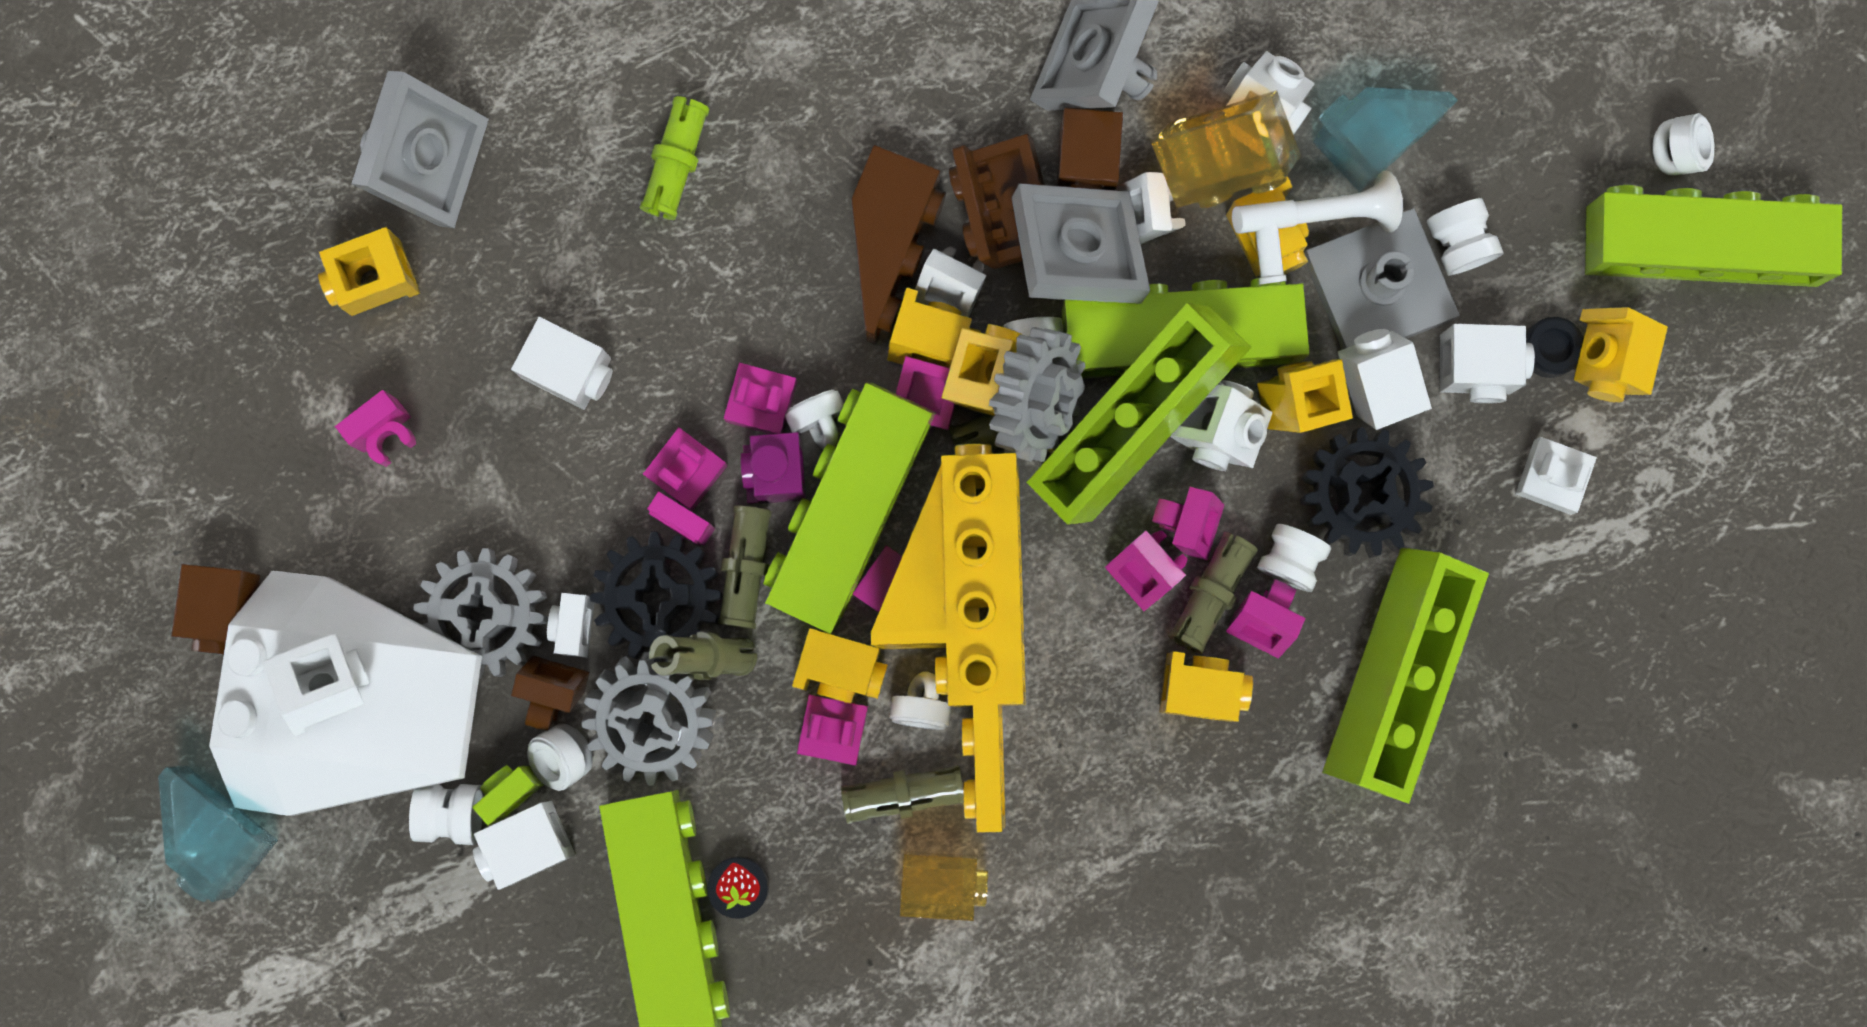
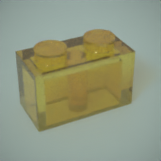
(1227, 151)

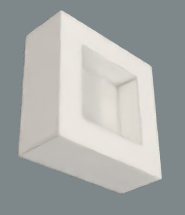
(571, 625)

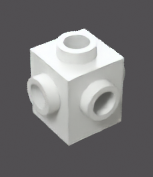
(1269, 75)
(1225, 427)

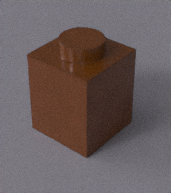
(1089, 149)
(208, 603)

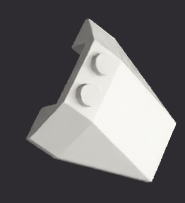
(401, 738)

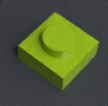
(505, 793)

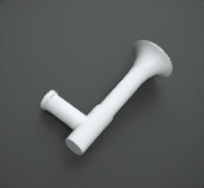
(1379, 202)

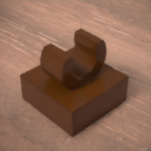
(549, 688)

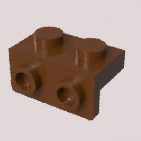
(986, 184)

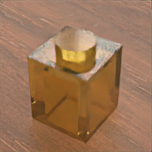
(942, 886)

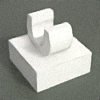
(1151, 205)
(950, 281)
(1556, 475)

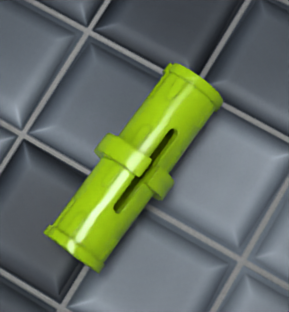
(674, 158)

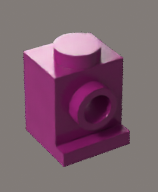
(773, 468)

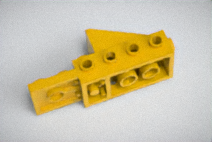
(938, 604)

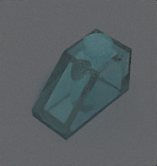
(1377, 129)
(207, 837)

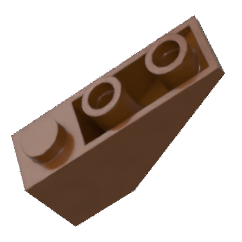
(889, 214)

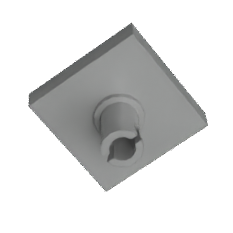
(1097, 56)
(420, 149)
(1080, 244)
(1381, 282)

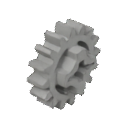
(1037, 394)
(485, 590)
(626, 714)

